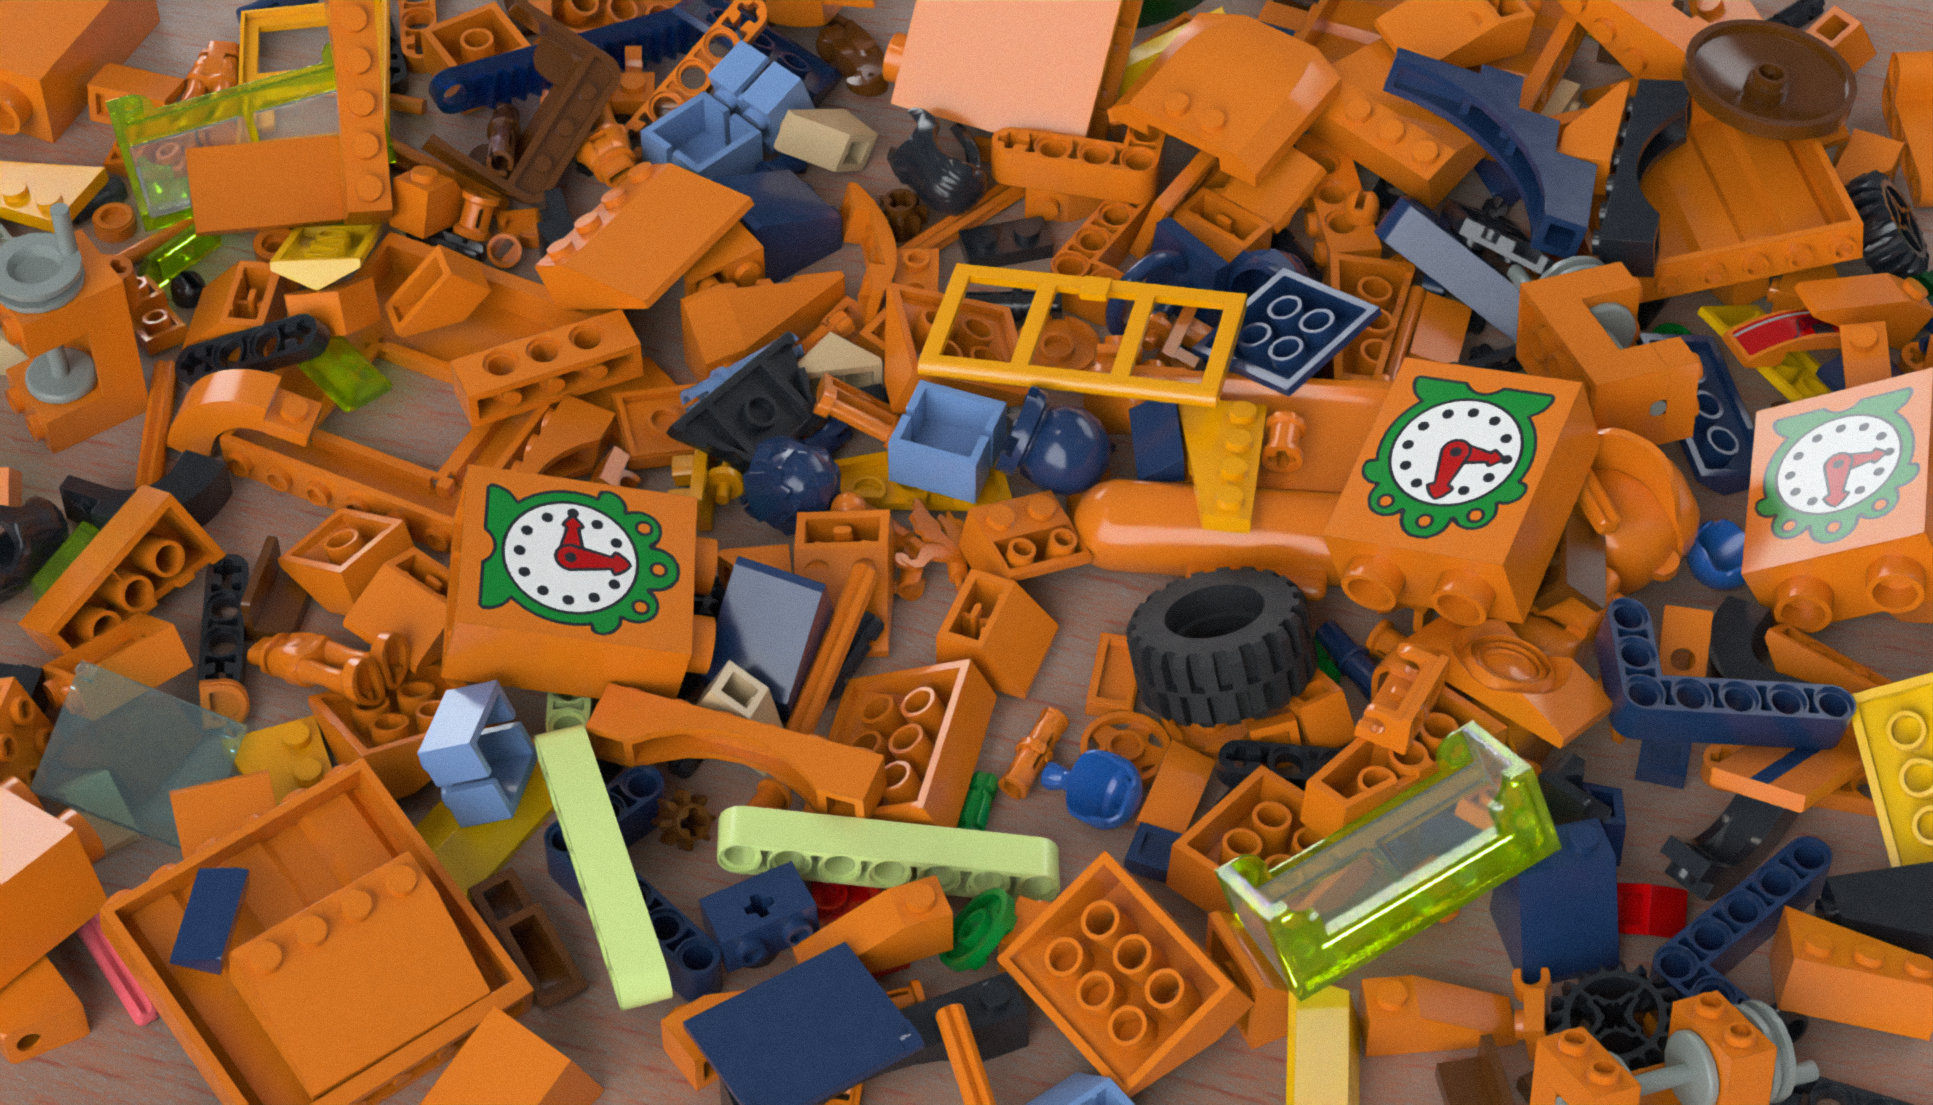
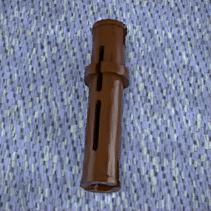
(503, 136)

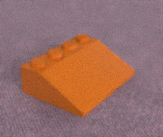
(1393, 135)
(639, 239)
(928, 730)
(358, 975)
(1123, 978)

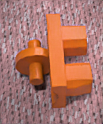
(1167, 337)

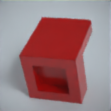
(1651, 909)

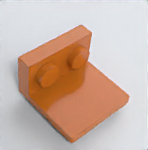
(22, 732)

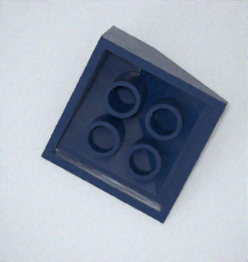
(1293, 331)

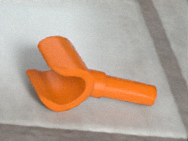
(910, 584)

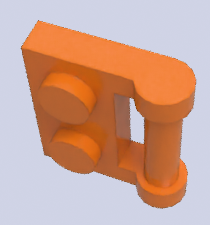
(855, 408)

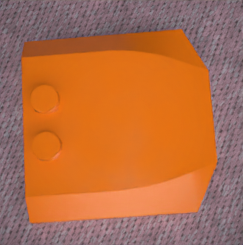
(1232, 92)

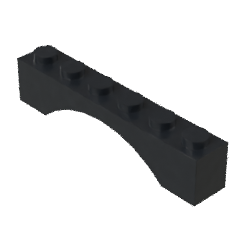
(1655, 126)
(994, 1014)

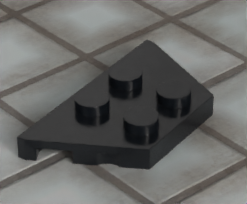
(1505, 237)
(754, 404)

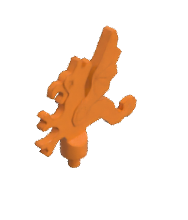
(939, 545)

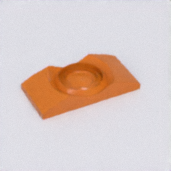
(1516, 678)

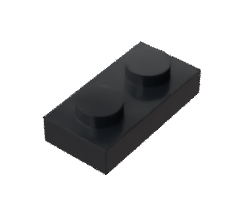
(1006, 243)

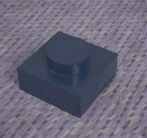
(1663, 762)
(1150, 852)

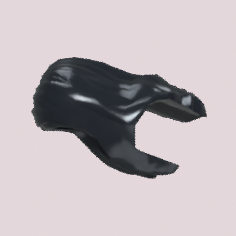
(938, 178)
(28, 542)

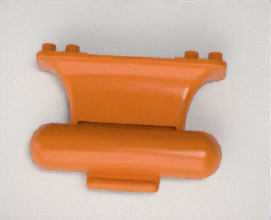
(1158, 524)

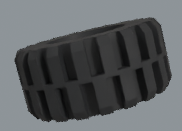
(1222, 646)

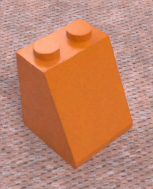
(511, 1067)

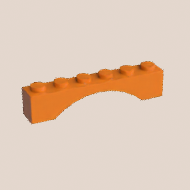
(360, 112)
(1860, 155)
(569, 440)
(648, 729)

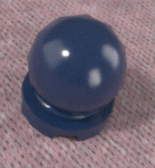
(1057, 446)

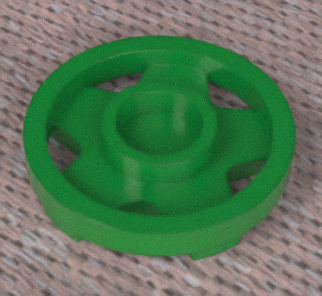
(980, 929)

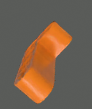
(1909, 119)
(1080, 165)
(1098, 251)

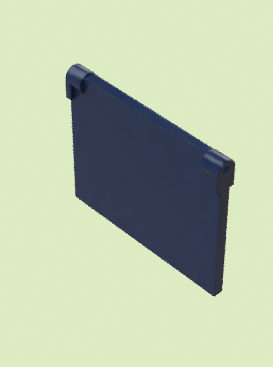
(804, 1032)

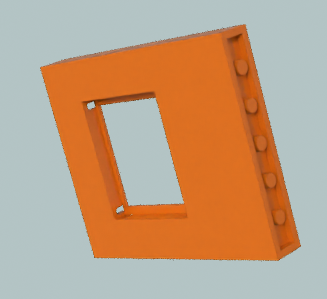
(359, 478)

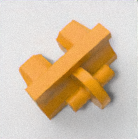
(707, 483)

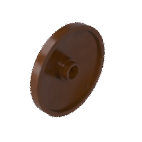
(1769, 79)

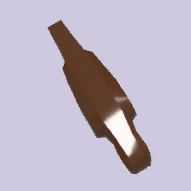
(854, 54)

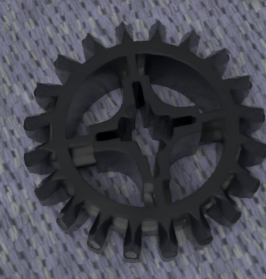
(1890, 230)
(1617, 1002)

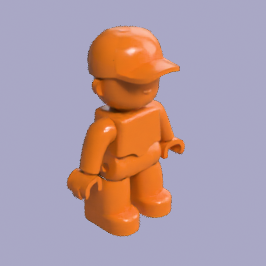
(1652, 540)

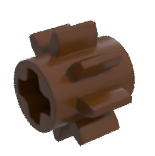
(903, 213)
(681, 807)

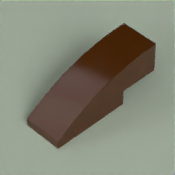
(527, 938)

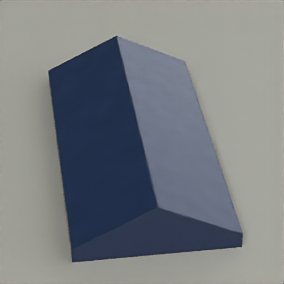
(815, 73)
(1723, 430)

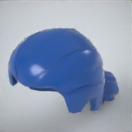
(1718, 555)
(1099, 788)

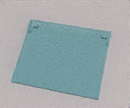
(127, 747)

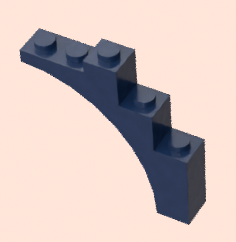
(1486, 108)

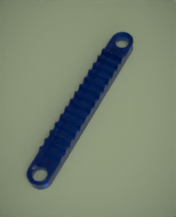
(514, 75)

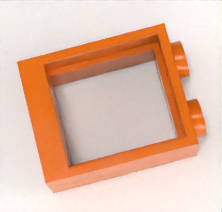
(135, 648)

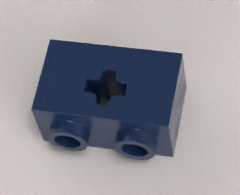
(759, 916)

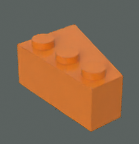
(1850, 977)

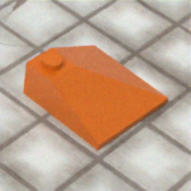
(979, 332)
(389, 732)

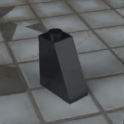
(1884, 904)

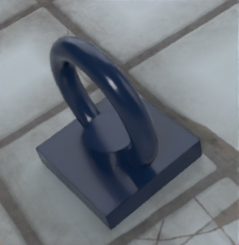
(1174, 261)

